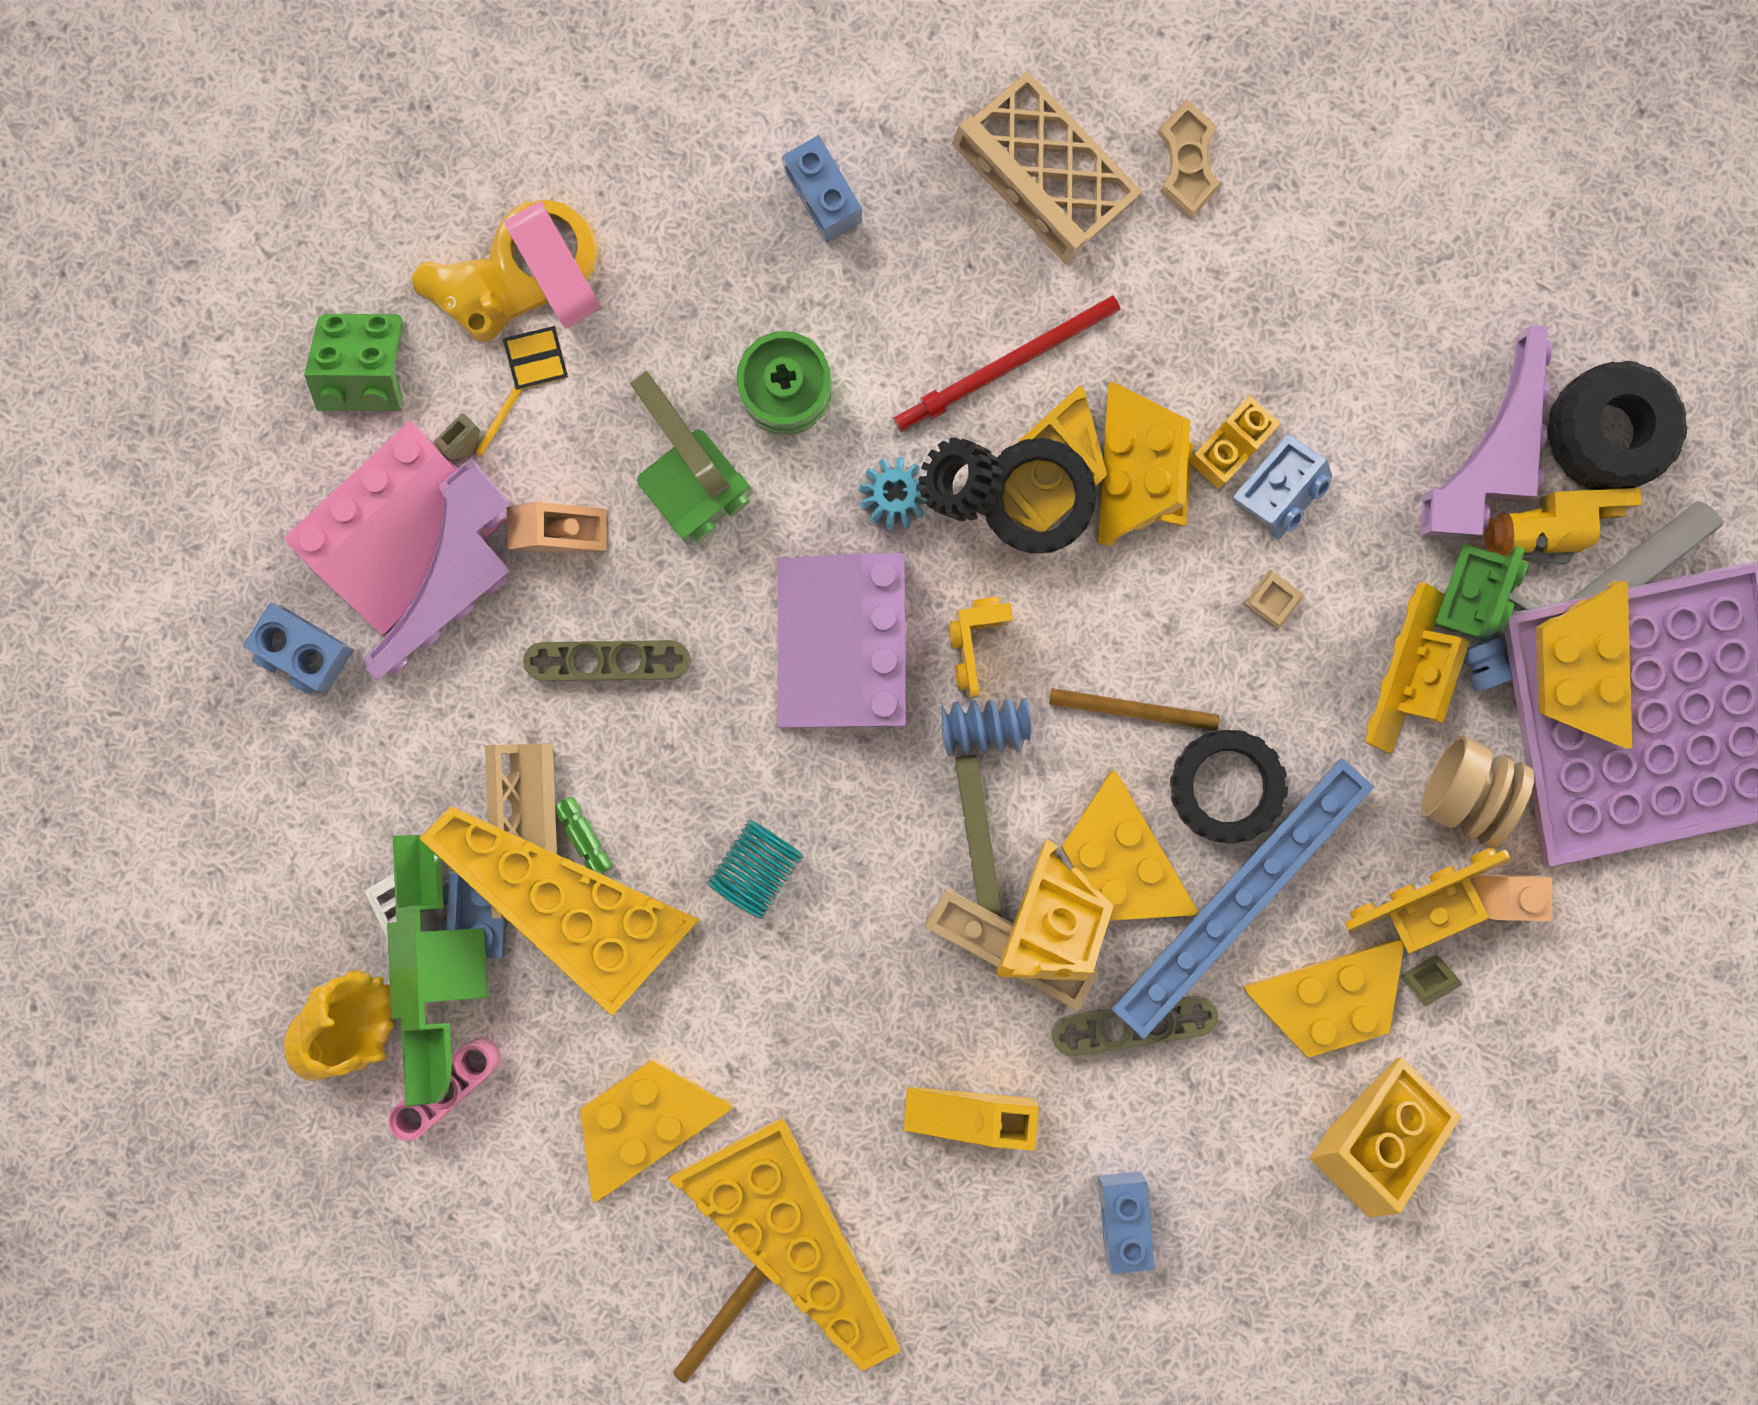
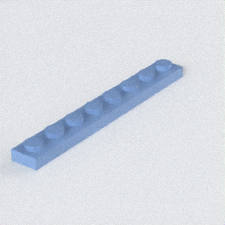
(1241, 898)

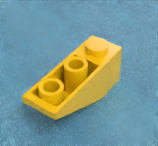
(972, 1117)

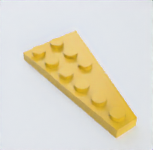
(579, 919)
(783, 1224)

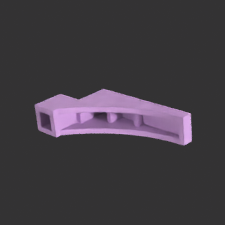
(1506, 459)
(459, 572)

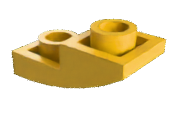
(1234, 442)

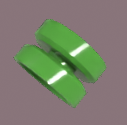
(780, 358)

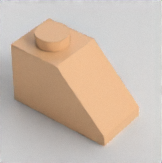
(556, 528)
(1515, 896)

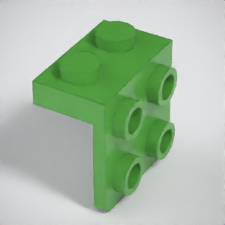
(355, 363)
(684, 500)
(1480, 590)

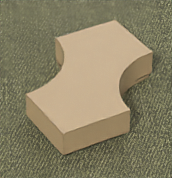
(1190, 176)

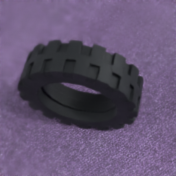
(1084, 503)
(1273, 783)

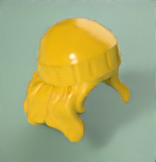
(340, 1027)

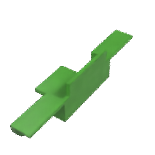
(427, 969)

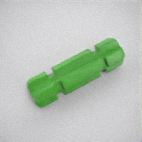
(582, 835)

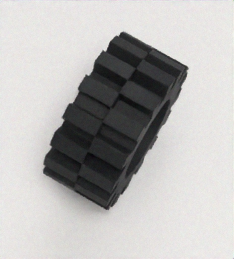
(942, 473)

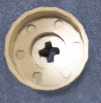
(1477, 791)

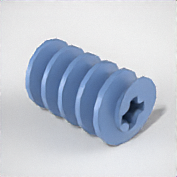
(985, 726)

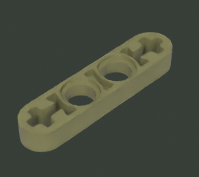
(679, 435)
(607, 660)
(978, 833)
(1130, 1038)

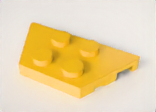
(1143, 463)
(1042, 491)
(1587, 666)
(1124, 858)
(1056, 924)
(1334, 999)
(642, 1122)

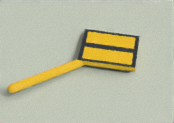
(533, 361)

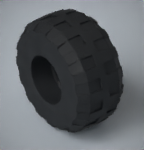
(1656, 420)

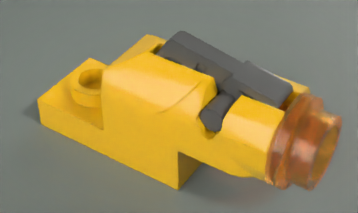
(1562, 525)

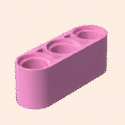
(552, 264)
(464, 1080)

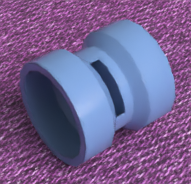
(1488, 664)

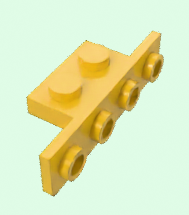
(1420, 672)
(1435, 909)

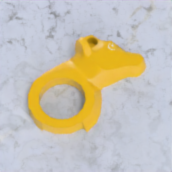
(492, 291)

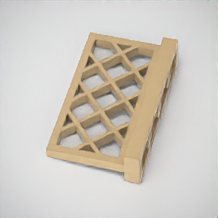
(1015, 181)

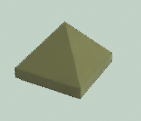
(459, 438)
(1431, 980)

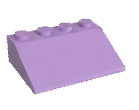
(841, 641)

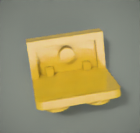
(983, 614)

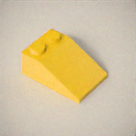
(1386, 1140)

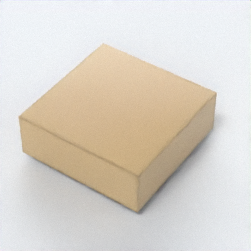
(1274, 599)

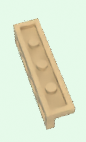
(528, 789)
(986, 937)

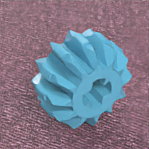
(897, 507)

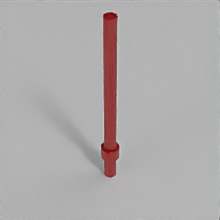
(935, 402)

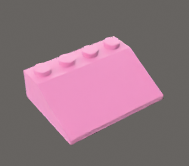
(380, 528)

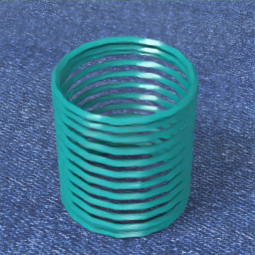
(726, 888)

